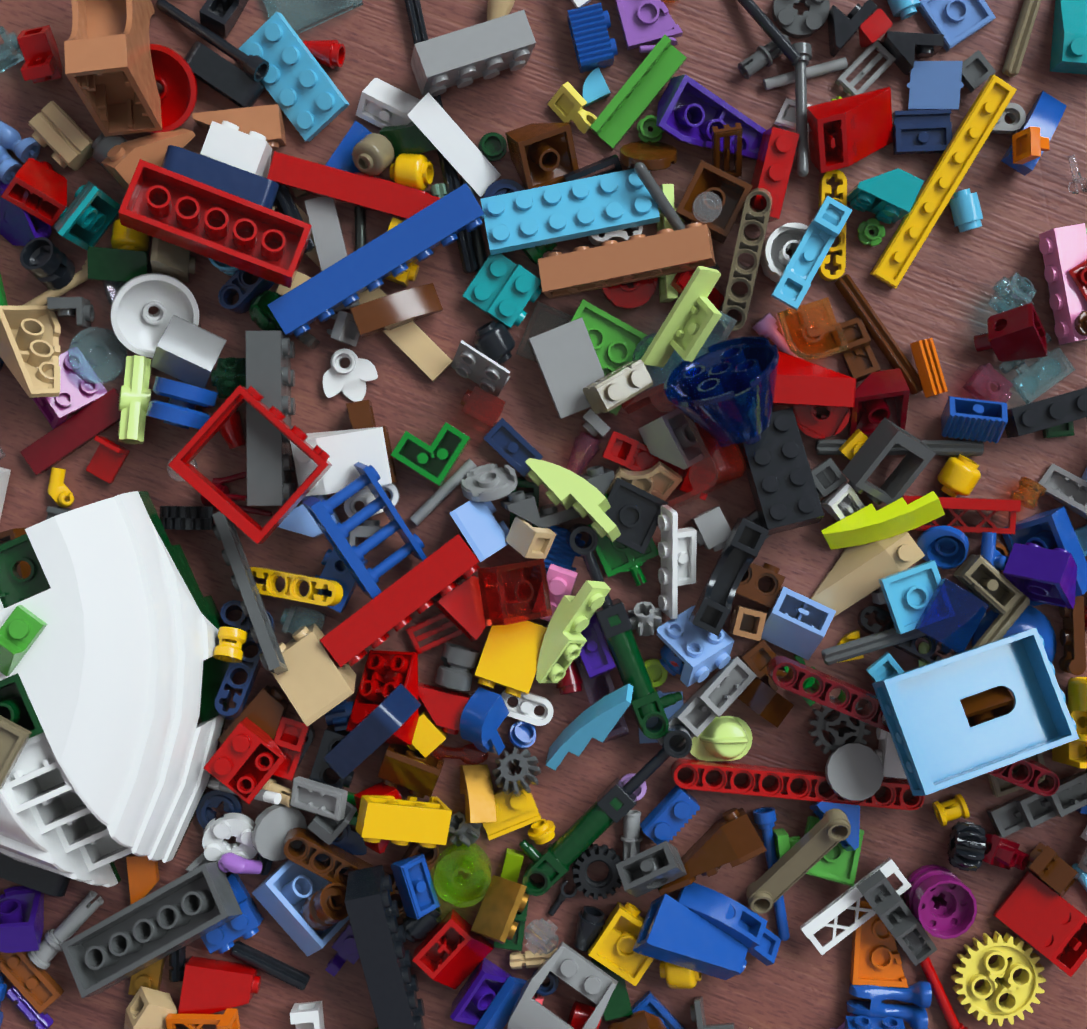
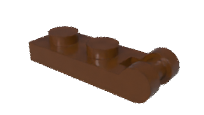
(1073, 638)

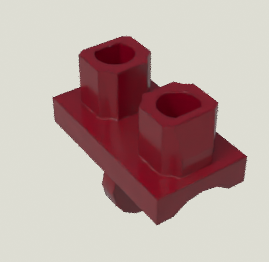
(1004, 853)

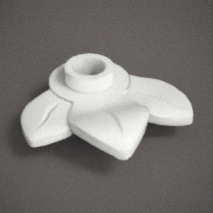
(350, 379)

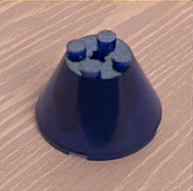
(728, 389)

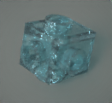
(1012, 293)

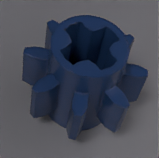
(340, 715)

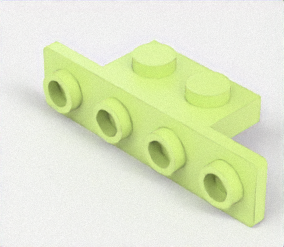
(688, 321)

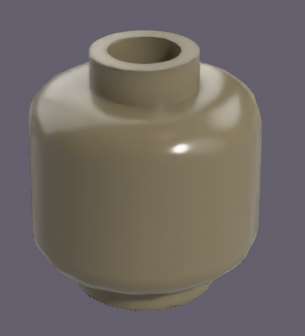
(373, 154)

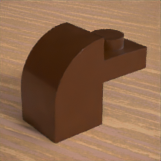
(1051, 869)

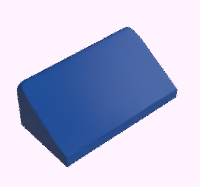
(342, 156)
(415, 886)

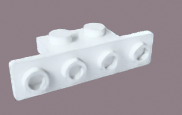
(678, 559)

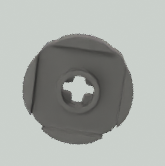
(800, 25)

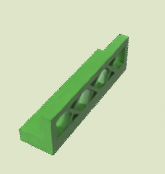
(638, 92)

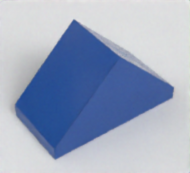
(853, 815)

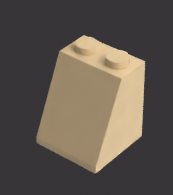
(313, 676)

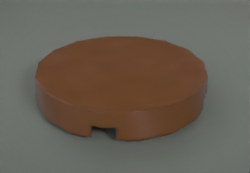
(653, 154)

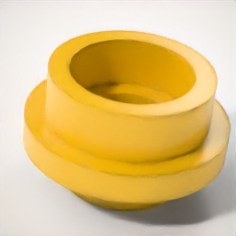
(542, 831)

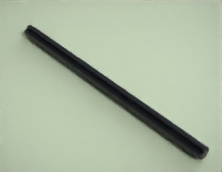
(449, 173)

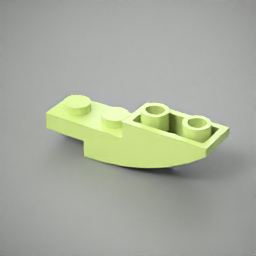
(574, 491)
(563, 635)

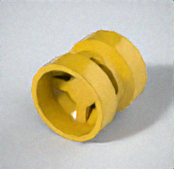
(230, 644)

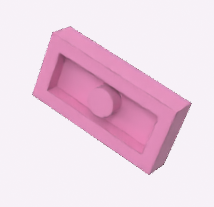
(560, 583)

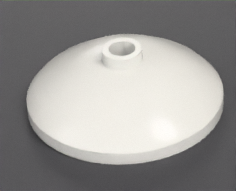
(130, 315)

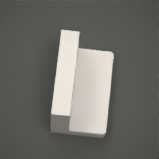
(385, 104)

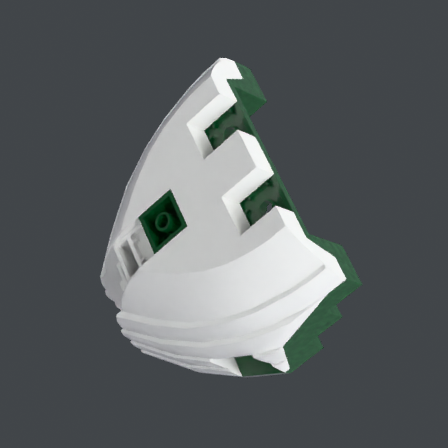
(107, 691)

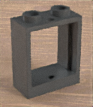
(875, 450)

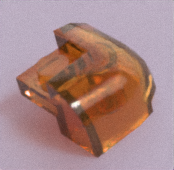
(812, 330)

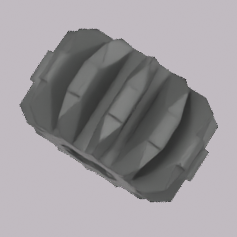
(514, 762)

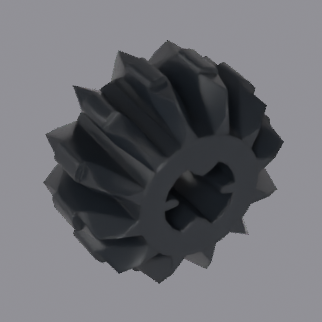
(966, 846)

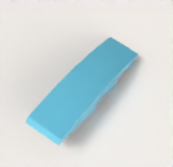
(593, 722)

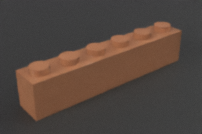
(626, 261)

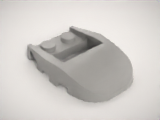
(576, 972)

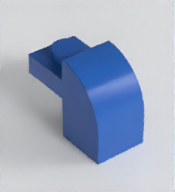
(481, 720)

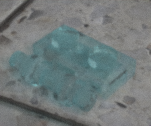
(1039, 376)

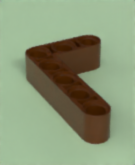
(339, 858)

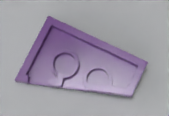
(645, 22)

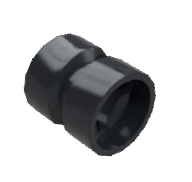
(47, 263)

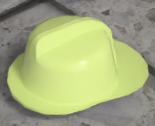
(723, 740)

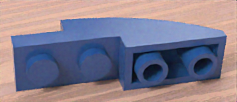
(732, 919)

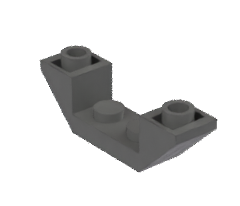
(550, 514)

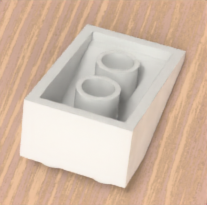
(345, 450)

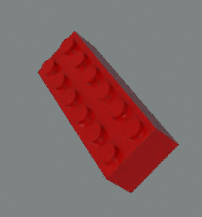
(214, 223)
(398, 601)

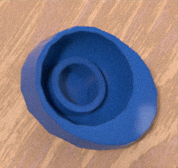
(944, 546)

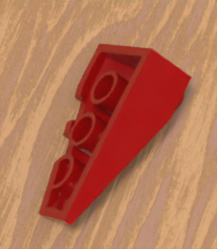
(811, 385)

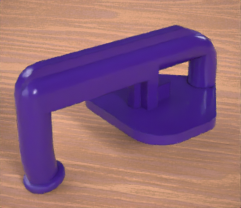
(17, 224)

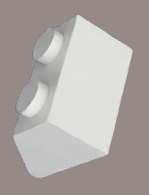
(238, 148)

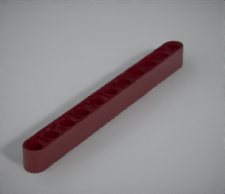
(1025, 777)

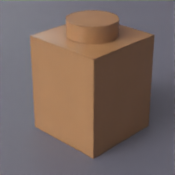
(747, 622)

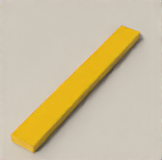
(943, 181)

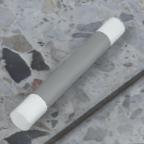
(263, 795)

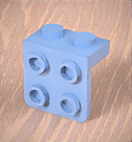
(696, 647)

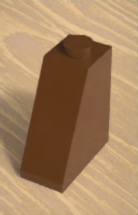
(264, 711)

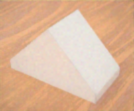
(842, 502)

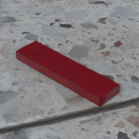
(73, 433)

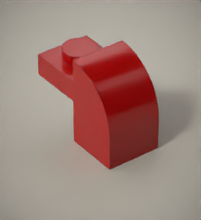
(40, 55)

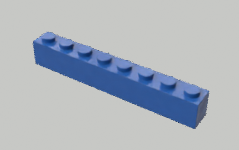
(377, 260)

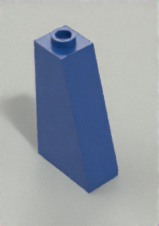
(689, 941)

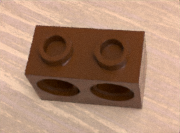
(749, 584)

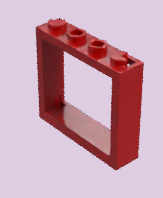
(215, 496)

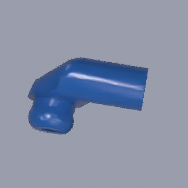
(990, 553)

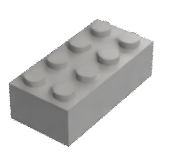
(472, 53)

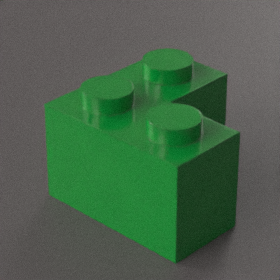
(435, 460)

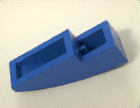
(1044, 114)

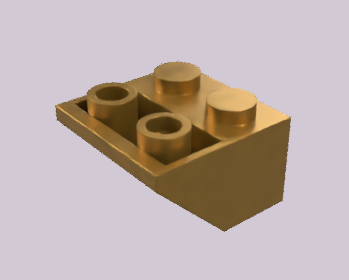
(499, 909)

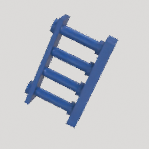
(337, 533)

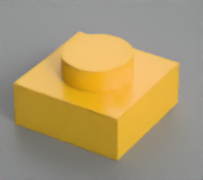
(853, 444)

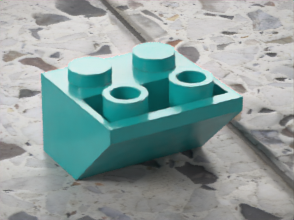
(886, 195)

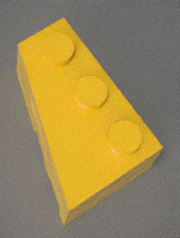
(403, 820)

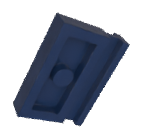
(921, 131)

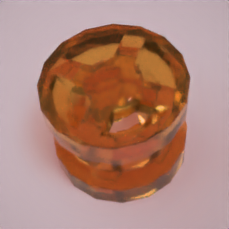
(1028, 493)

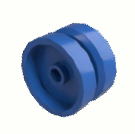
(181, 405)

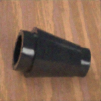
(588, 926)

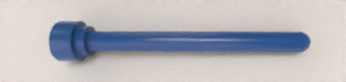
(765, 819)

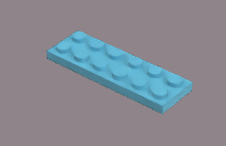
(567, 211)

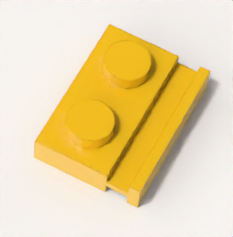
(512, 813)

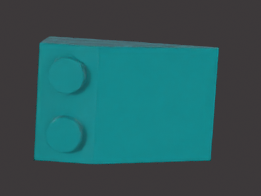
(1069, 37)
(87, 216)

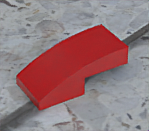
(290, 740)

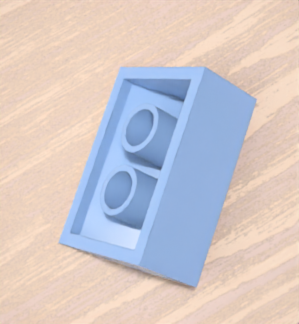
(284, 897)

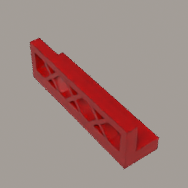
(975, 504)

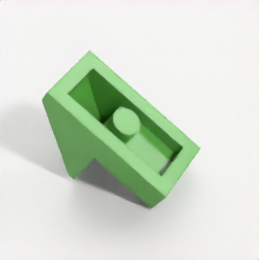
(17, 637)

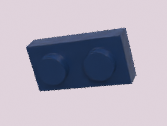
(511, 446)

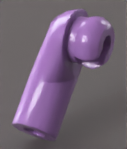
(239, 865)

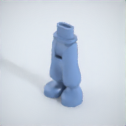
(23, 149)

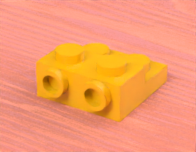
(616, 944)

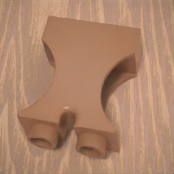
(113, 65)

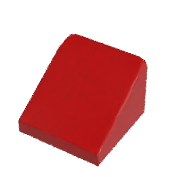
(873, 28)

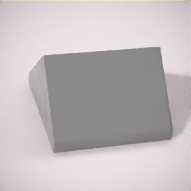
(187, 352)

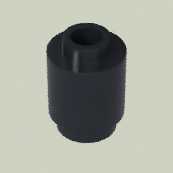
(419, 928)

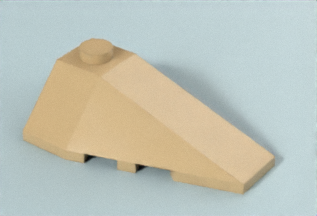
(31, 348)
(860, 568)

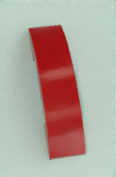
(637, 457)

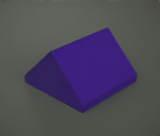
(478, 992)

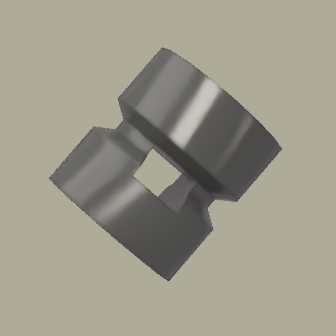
(457, 667)

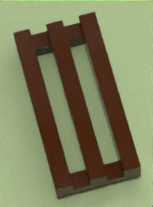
(726, 132)

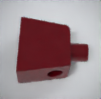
(1014, 335)

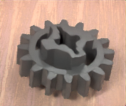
(836, 738)

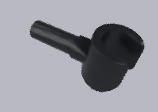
(561, 897)

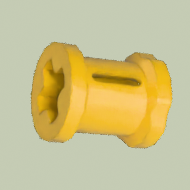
(951, 809)

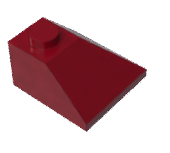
(880, 396)

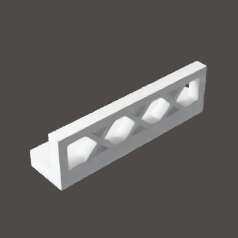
(844, 902)

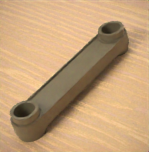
(798, 860)

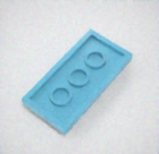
(295, 77)

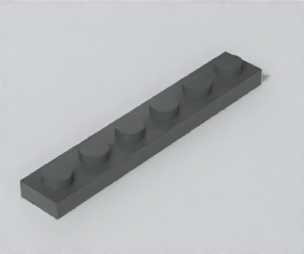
(252, 602)

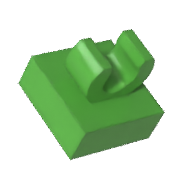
(783, 842)

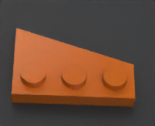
(875, 954)

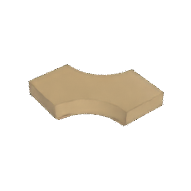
(657, 480)

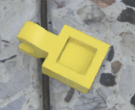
(569, 107)

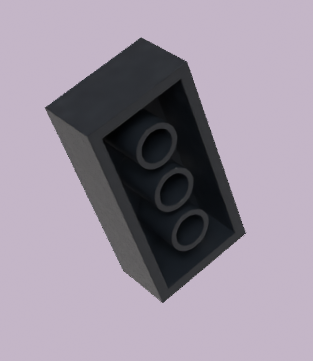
(782, 476)

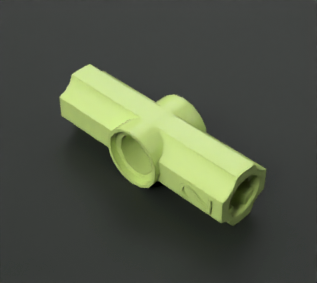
(134, 399)

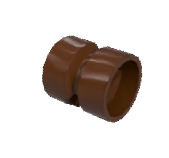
(326, 907)

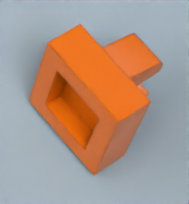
(1028, 145)

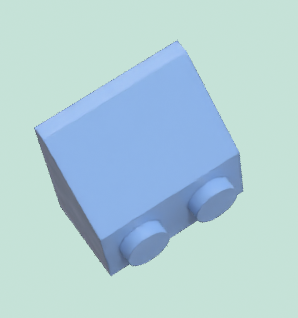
(481, 528)

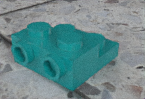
(503, 290)

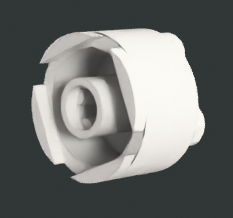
(774, 249)

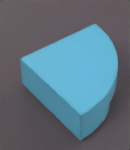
(595, 87)

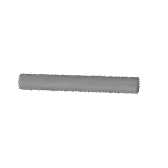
(811, 72)
(442, 492)

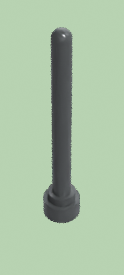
(805, 51)
(660, 199)

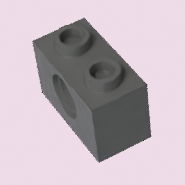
(651, 869)

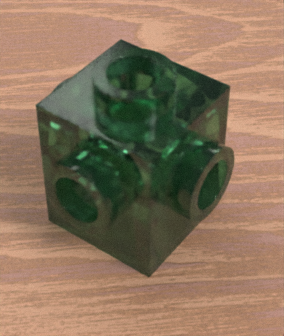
(229, 375)

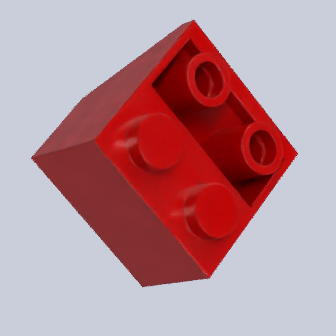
(246, 760)
(451, 951)

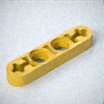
(840, 190)
(292, 585)

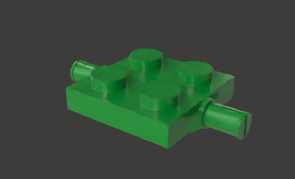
(619, 558)

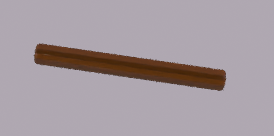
(878, 332)

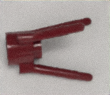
(219, 483)

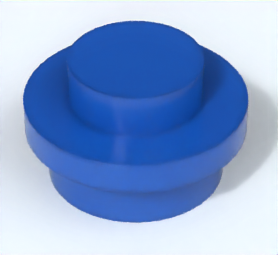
(522, 734)

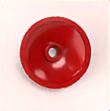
(178, 85)

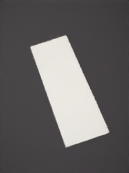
(453, 144)

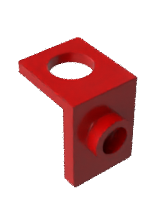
(107, 459)

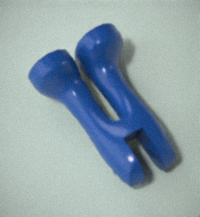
(915, 1015)

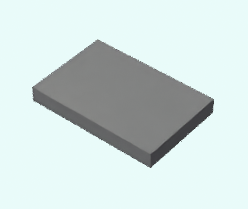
(567, 365)

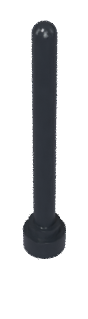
(254, 66)

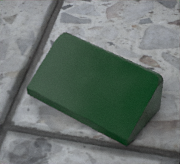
(116, 264)

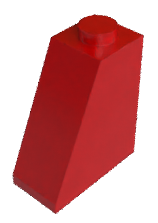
(216, 985)

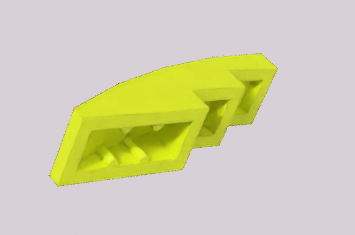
(872, 525)

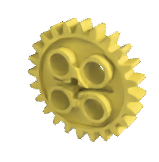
(1020, 989)

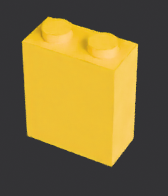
(511, 657)

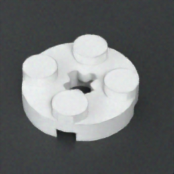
(223, 828)

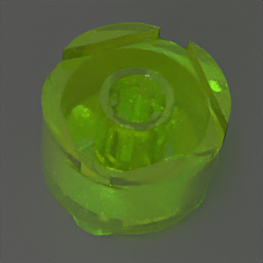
(453, 887)

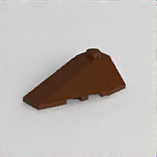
(727, 841)

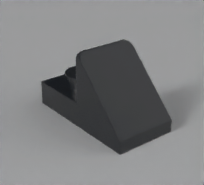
(843, 27)
(905, 45)

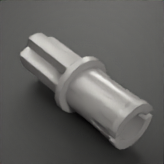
(631, 834)

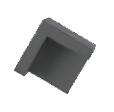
(329, 829)

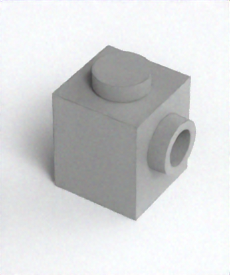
(711, 529)

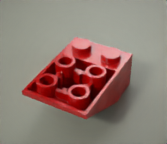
(849, 129)
(380, 677)
(1046, 923)

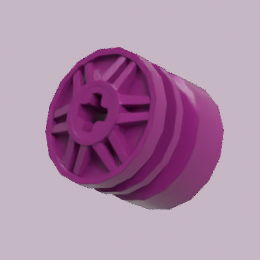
(949, 912)

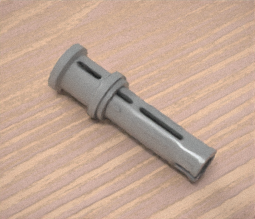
(53, 938)

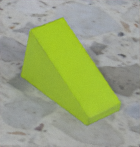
(512, 865)

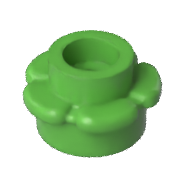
(644, 134)
(863, 232)

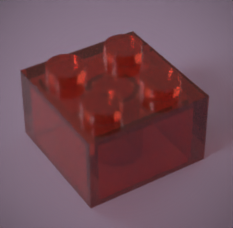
(514, 592)

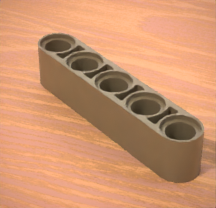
(747, 245)

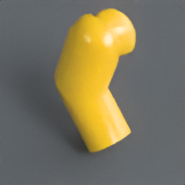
(58, 490)

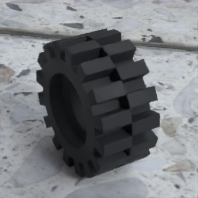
(186, 517)
(597, 888)

